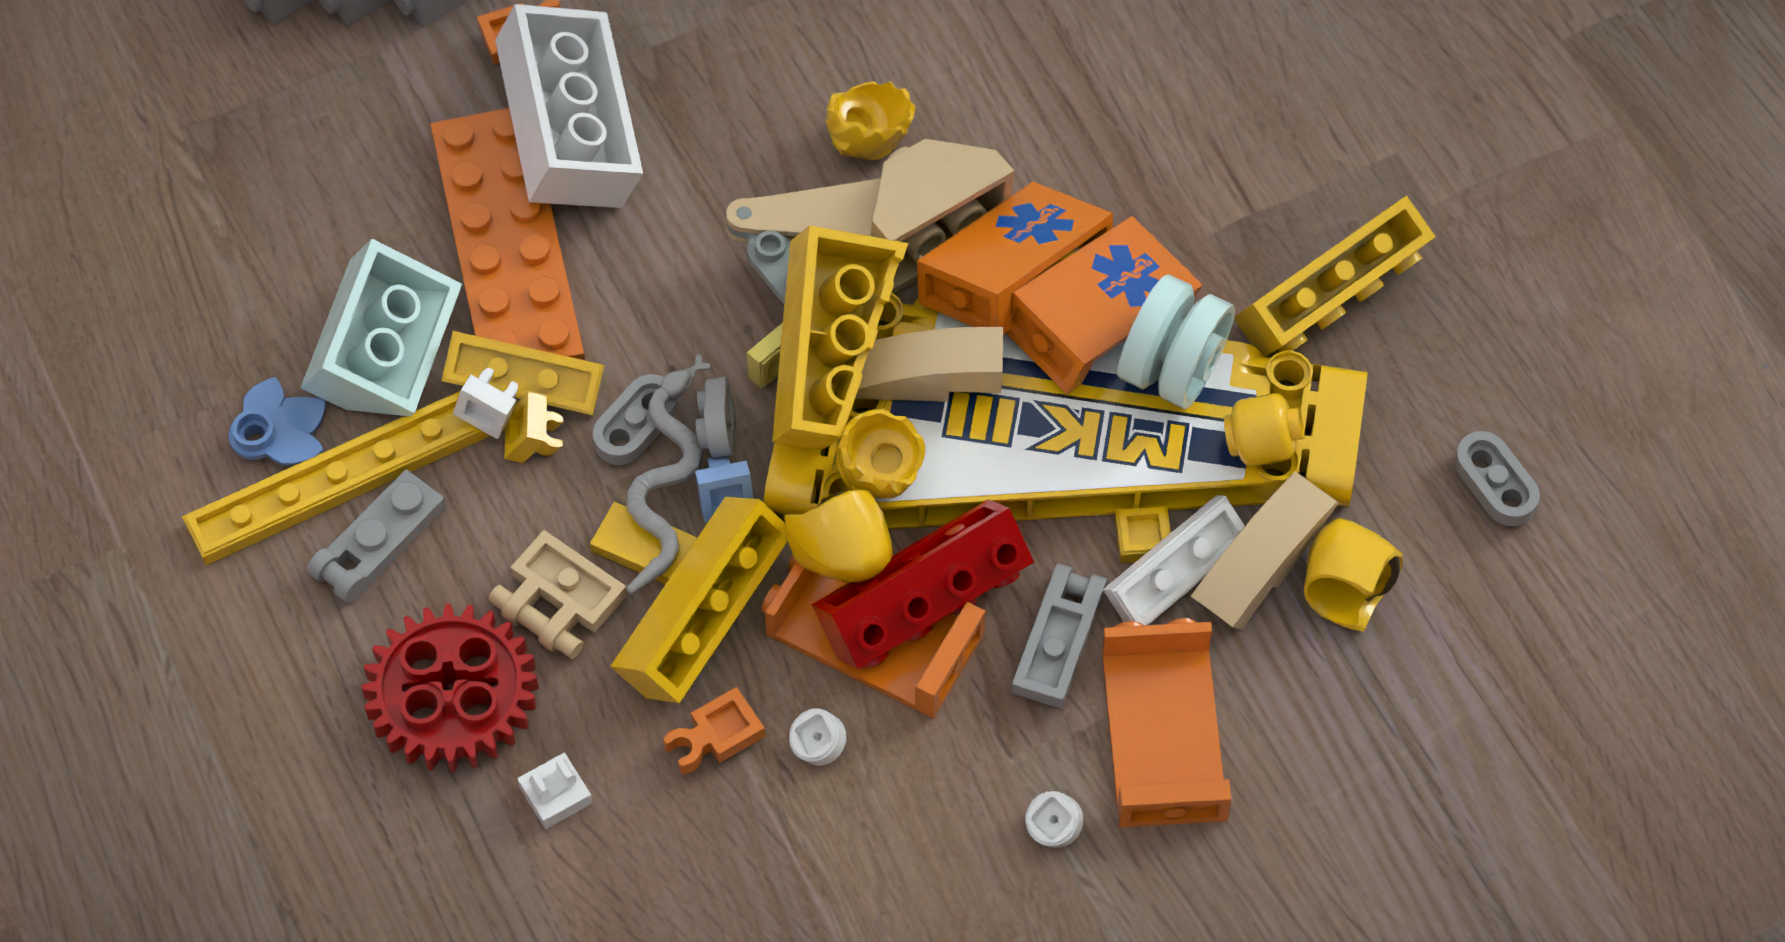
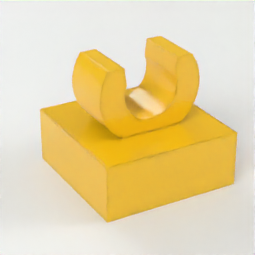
(528, 428)

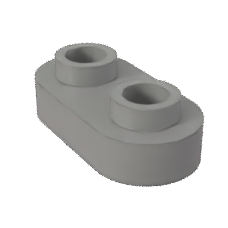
(717, 420)
(629, 421)
(1499, 481)

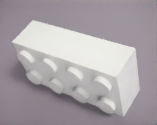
(568, 107)

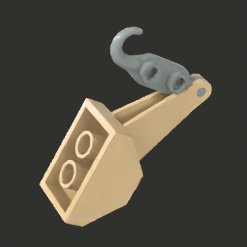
(919, 200)

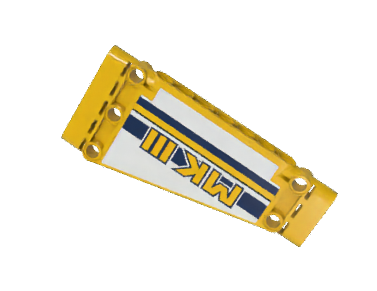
(1091, 447)

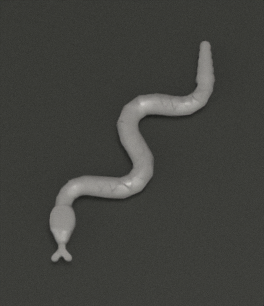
(671, 387)

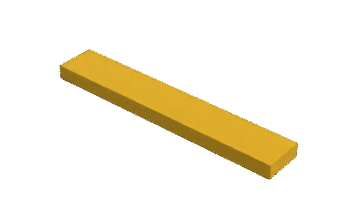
(329, 479)

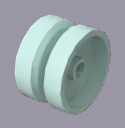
(1176, 341)

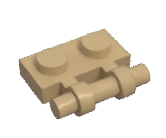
(567, 582)

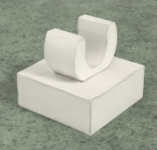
(485, 405)
(554, 790)

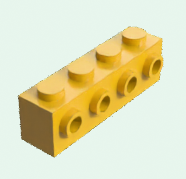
(1334, 277)
(701, 599)

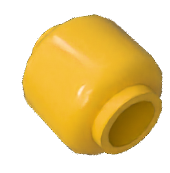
(1263, 429)

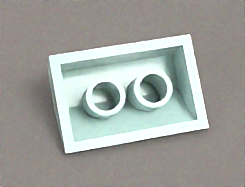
(381, 333)

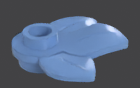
(283, 421)

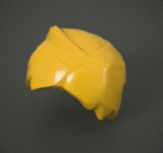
(869, 119)
(880, 453)

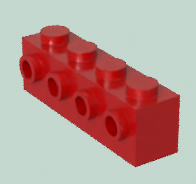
(924, 585)

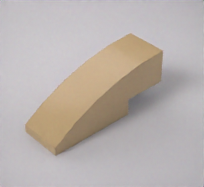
(933, 364)
(1264, 551)

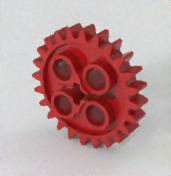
(450, 730)

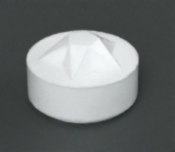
(817, 737)
(1054, 819)

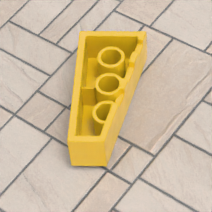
(828, 328)

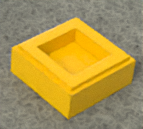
(1140, 530)

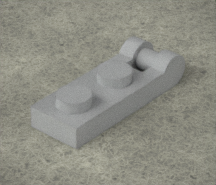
(377, 536)
(1058, 637)

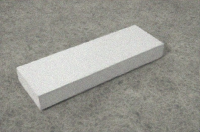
(1175, 563)

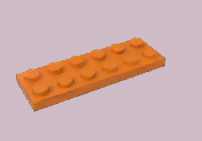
(503, 240)

